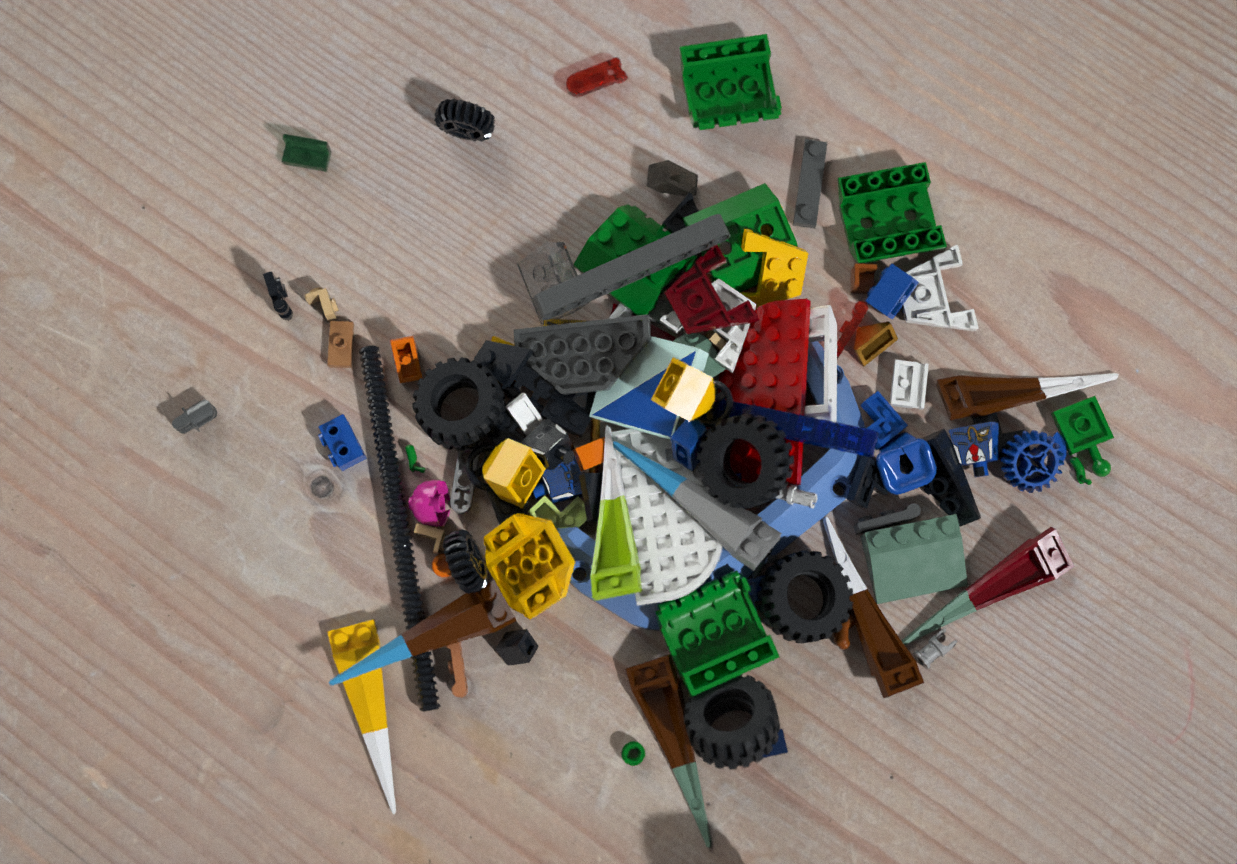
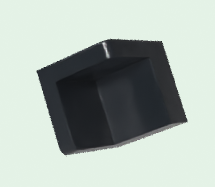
(517, 647)

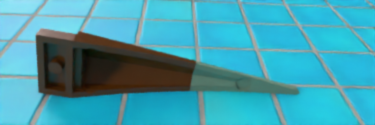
(663, 704)

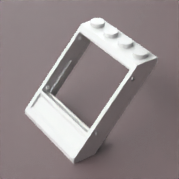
(824, 328)

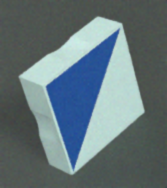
(629, 399)

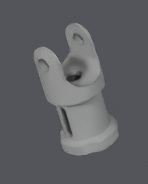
(933, 650)

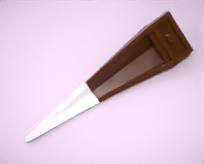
(986, 395)
(884, 651)

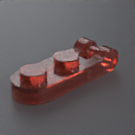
(595, 78)
(849, 328)

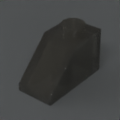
(671, 179)

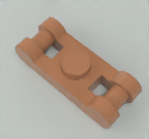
(457, 667)

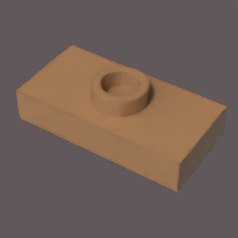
(340, 344)

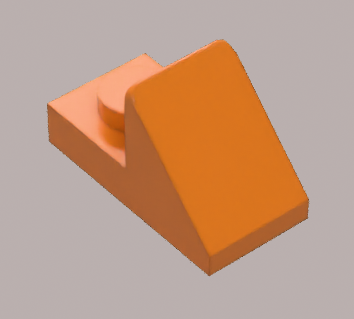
(406, 359)

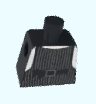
(550, 444)

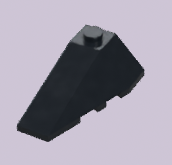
(950, 482)

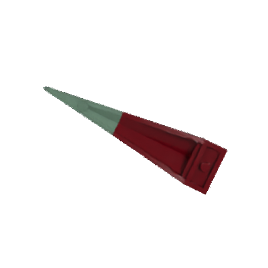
(1027, 567)

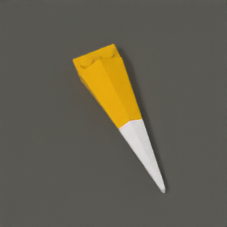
(366, 695)

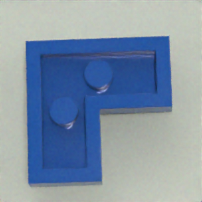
(885, 418)

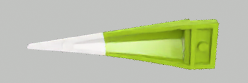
(615, 557)

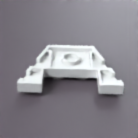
(929, 301)
(734, 334)

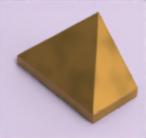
(873, 340)

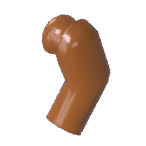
(841, 637)

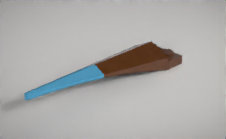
(458, 621)

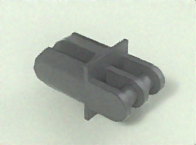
(195, 417)

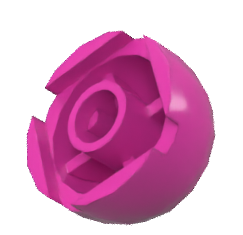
(429, 503)

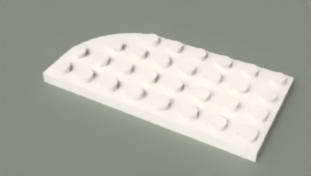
(670, 543)

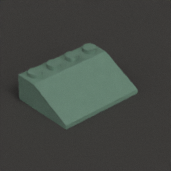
(915, 559)

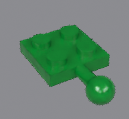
(1084, 428)

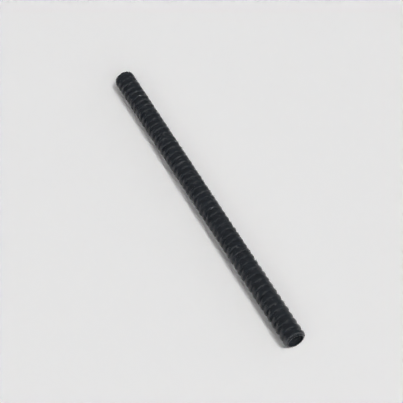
(397, 518)

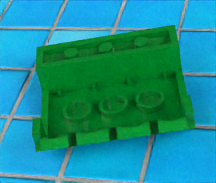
(729, 82)
(623, 233)
(715, 633)

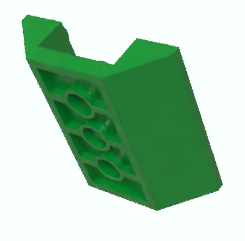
(883, 199)
(742, 212)

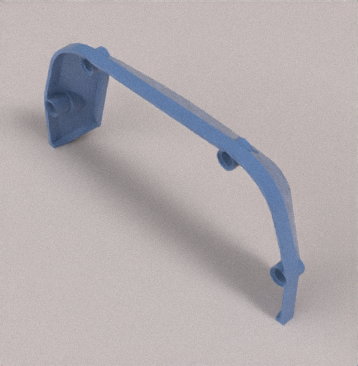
(790, 520)

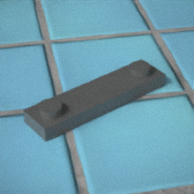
(810, 183)

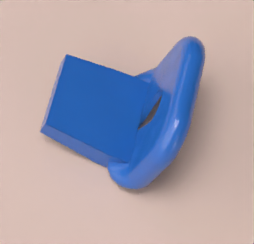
(889, 464)

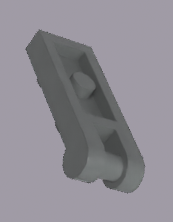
(887, 519)

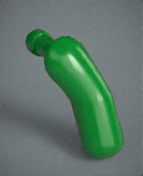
(412, 459)
(1080, 471)

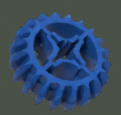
(1046, 445)

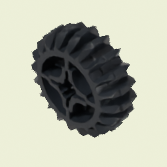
(464, 120)
(465, 561)

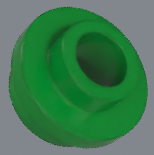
(625, 753)

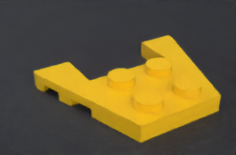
(780, 270)

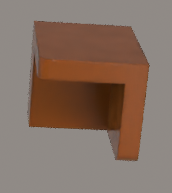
(862, 278)

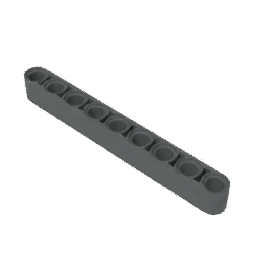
(631, 267)

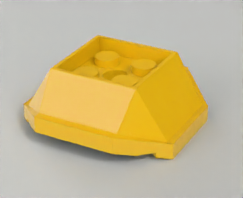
(529, 563)

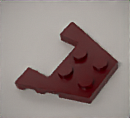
(698, 303)

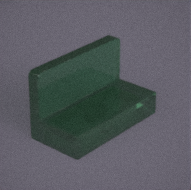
(306, 153)

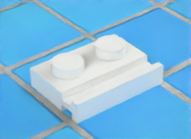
(909, 384)

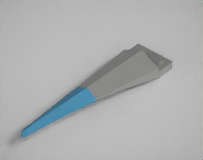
(735, 529)

